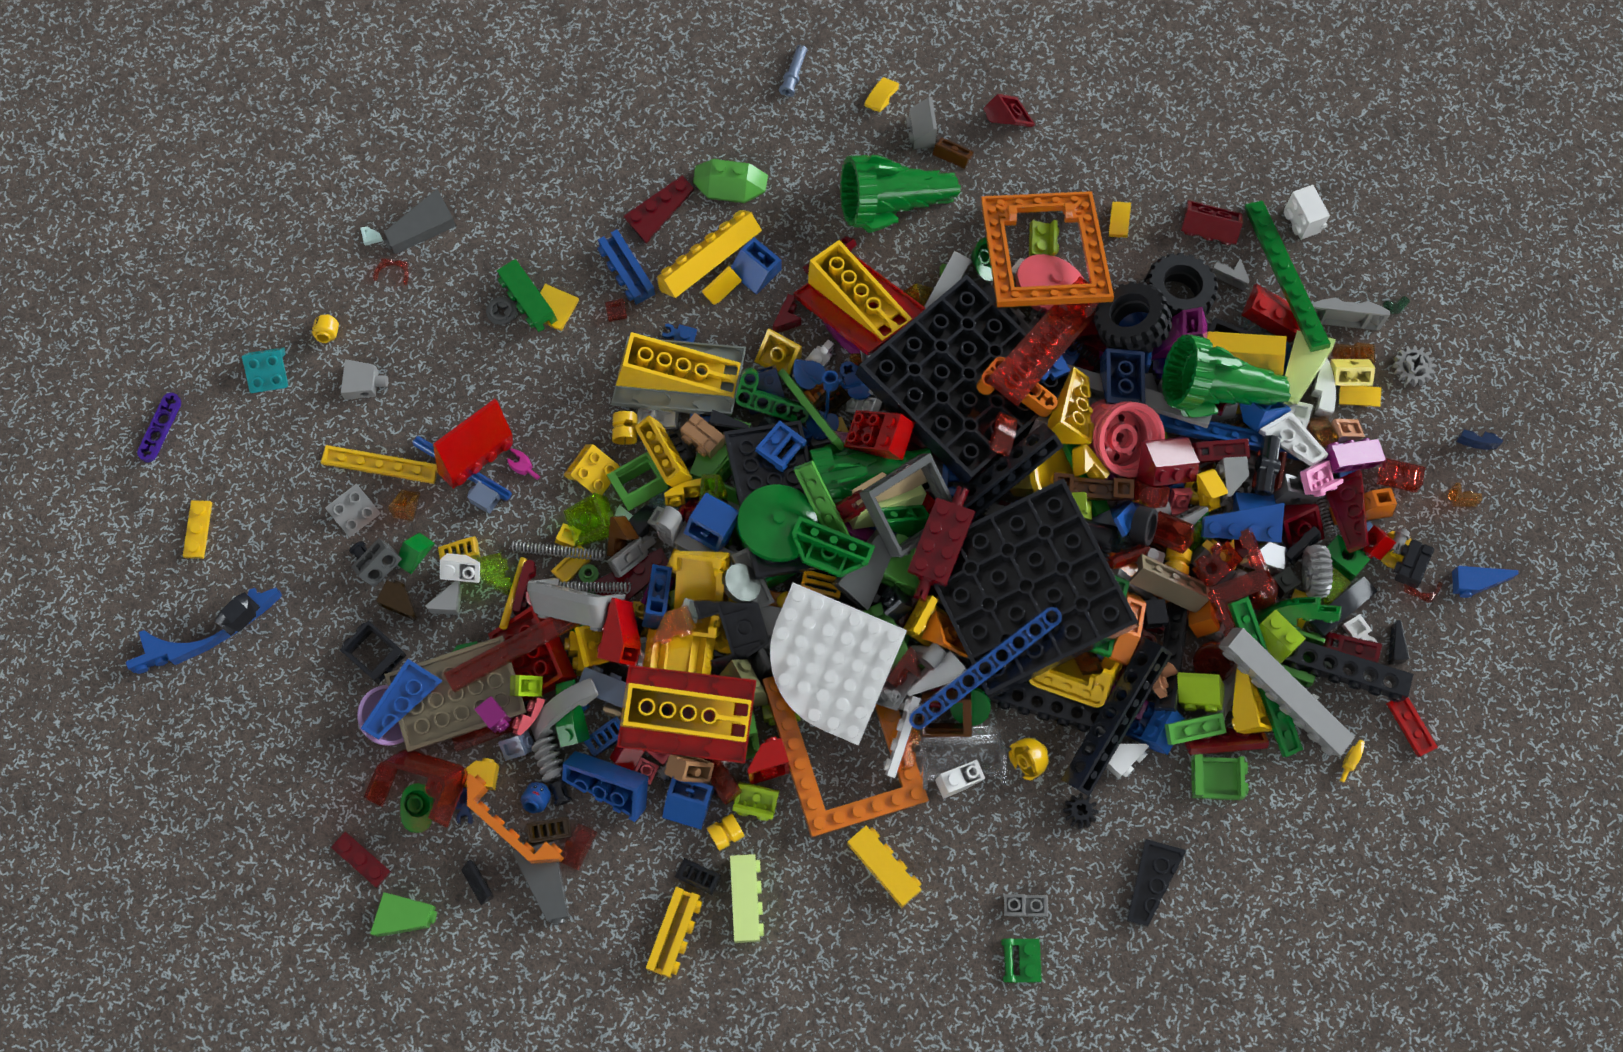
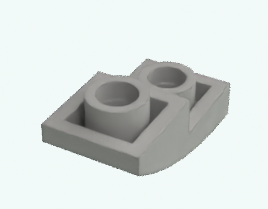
(1025, 905)

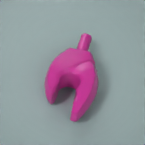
(523, 466)

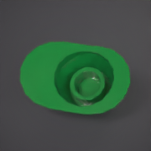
(981, 260)
(415, 808)

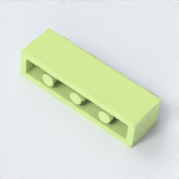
(745, 898)

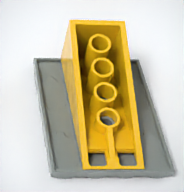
(678, 376)

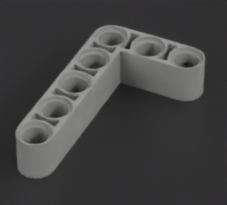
(671, 531)

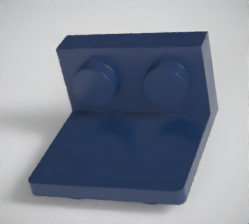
(768, 382)

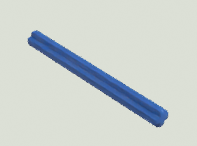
(428, 448)

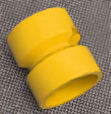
(624, 426)
(1178, 561)
(725, 832)

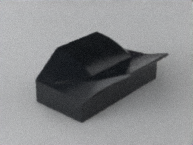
(237, 614)

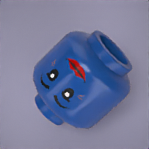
(535, 797)

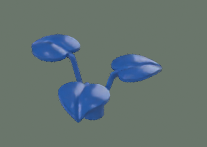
(810, 373)

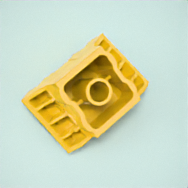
(681, 654)

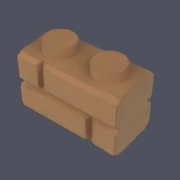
(702, 435)
(689, 769)

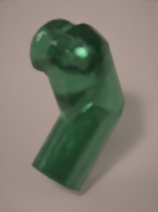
(1396, 308)

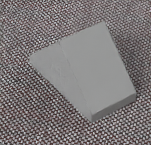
(447, 601)

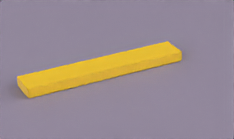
(379, 464)

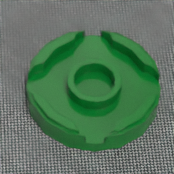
(980, 707)

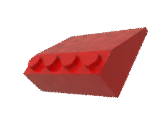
(472, 444)
(546, 661)

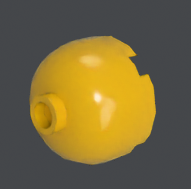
(1029, 753)

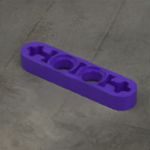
(155, 426)

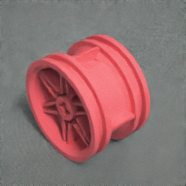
(1120, 434)

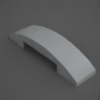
(562, 704)

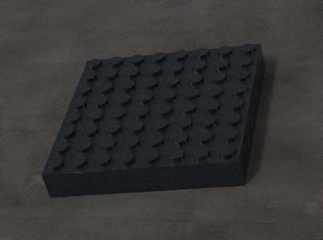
(934, 371)
(1022, 563)

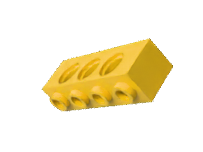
(663, 452)

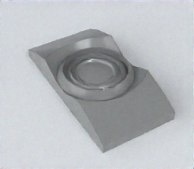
(1351, 314)

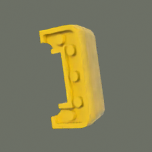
(700, 578)
(1070, 683)

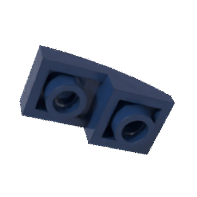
(1486, 441)

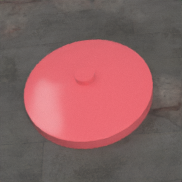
(1045, 271)

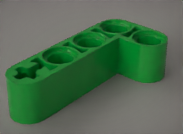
(773, 400)

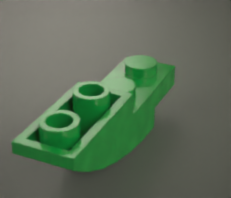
(1305, 607)

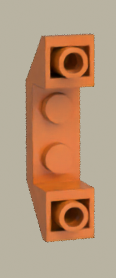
(1126, 644)

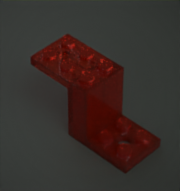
(1242, 585)

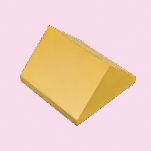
(778, 351)

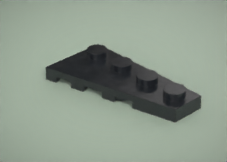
(1154, 875)

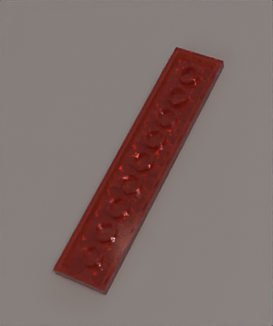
(1041, 349)

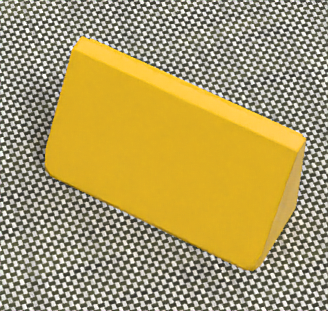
(721, 285)

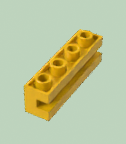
(884, 866)
(672, 933)

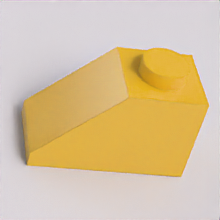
(486, 770)

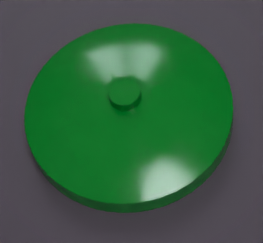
(768, 521)

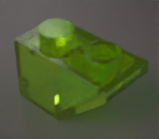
(493, 572)

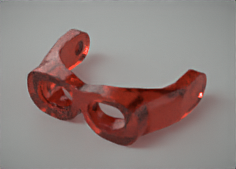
(387, 262)
(1428, 597)

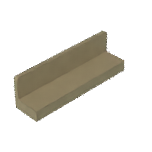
(1170, 584)

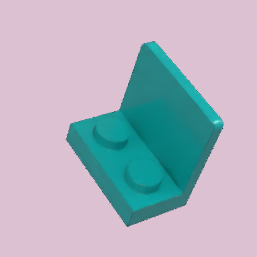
(265, 370)

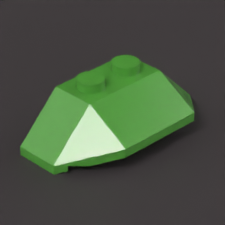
(729, 180)

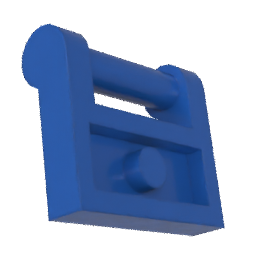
(776, 441)

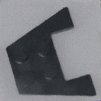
(742, 626)

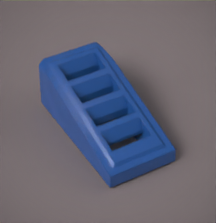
(601, 731)

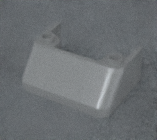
(569, 604)

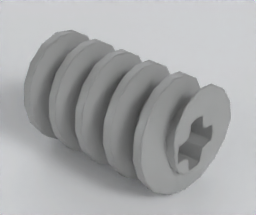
(547, 759)

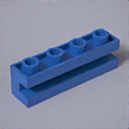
(627, 266)

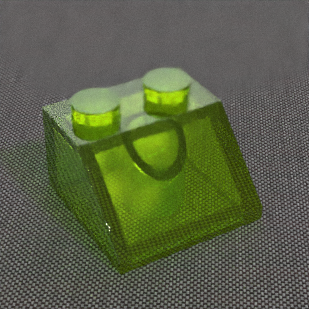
(589, 519)

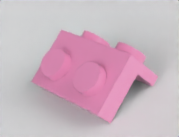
(1319, 479)

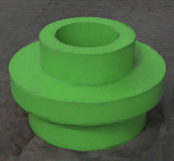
(593, 577)

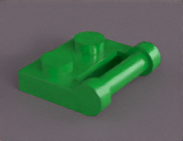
(1028, 960)

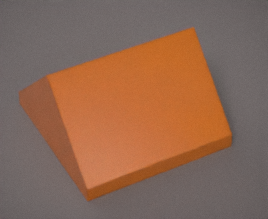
(942, 632)

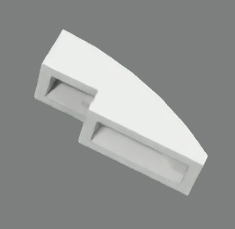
(1325, 391)

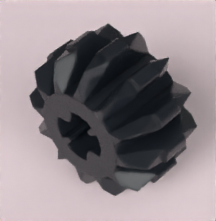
(1088, 811)

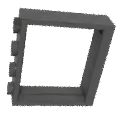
(868, 495)

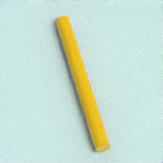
(509, 604)

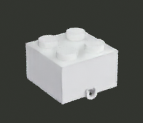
(1306, 212)

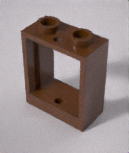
(949, 729)

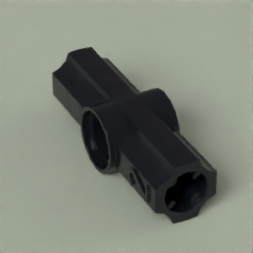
(1267, 465)

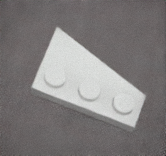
(1295, 439)

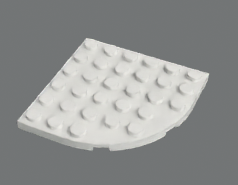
(831, 661)

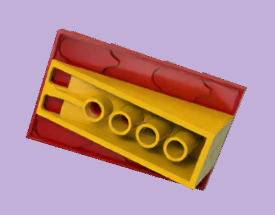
(855, 299)
(705, 716)

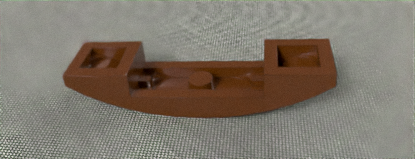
(1099, 489)

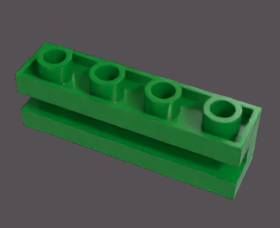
(526, 294)

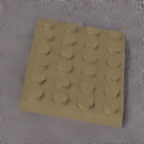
(450, 713)

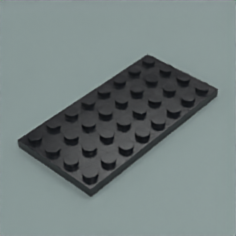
(753, 472)

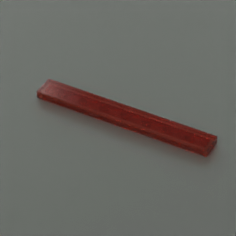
(507, 652)

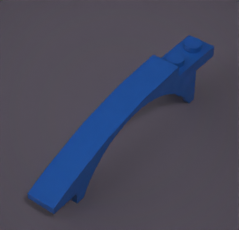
(160, 651)

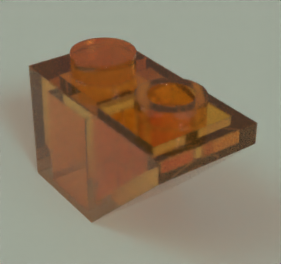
(673, 623)

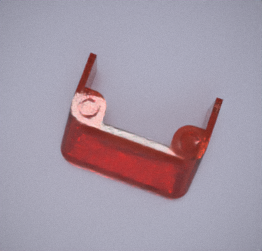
(444, 781)

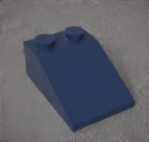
(1123, 375)

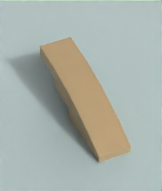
(907, 484)

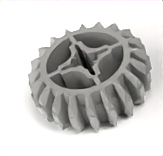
(1316, 571)

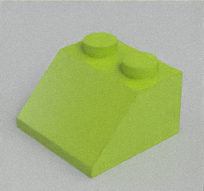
(1280, 636)
(1200, 692)

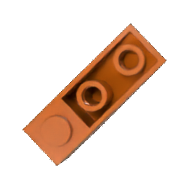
(1378, 504)

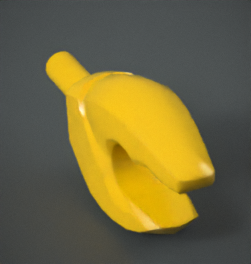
(1352, 759)

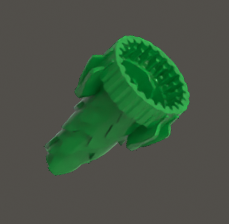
(878, 188)
(1205, 375)
(850, 468)

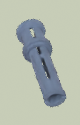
(791, 77)

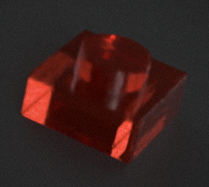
(616, 310)

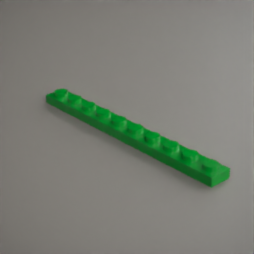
(1287, 276)

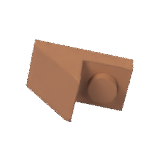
(1347, 429)
(1161, 684)

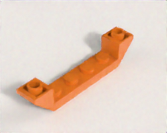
(475, 792)

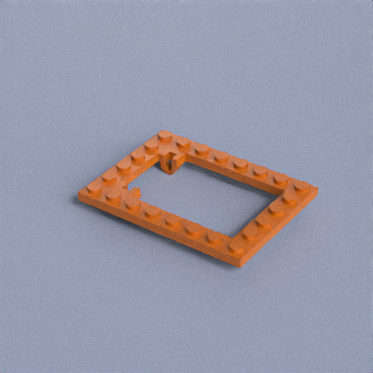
(1077, 207)
(825, 821)

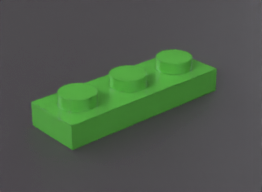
(1195, 728)

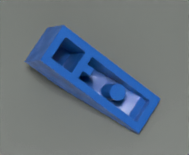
(1123, 515)
(1473, 580)
(657, 596)

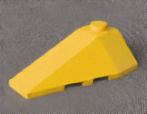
(1072, 414)
(1248, 708)

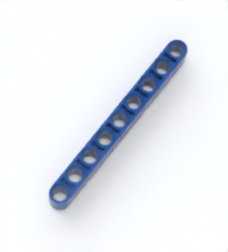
(995, 665)

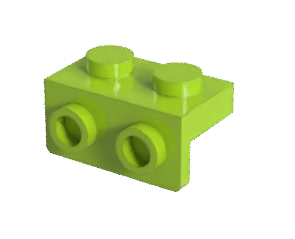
(756, 801)

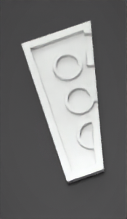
(898, 745)

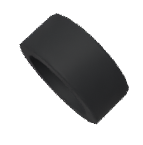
(1144, 525)

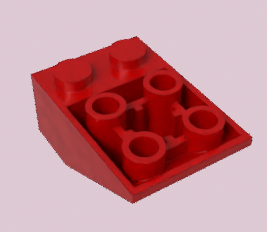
(880, 434)
(620, 634)

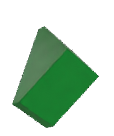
(414, 551)

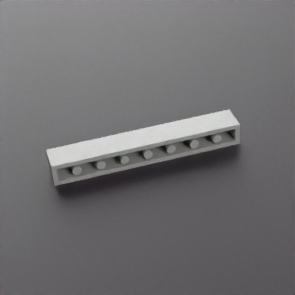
(1286, 692)

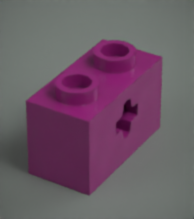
(493, 715)

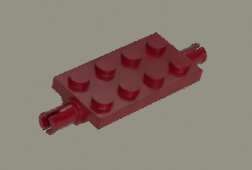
(941, 542)

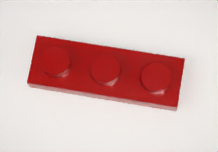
(1412, 726)

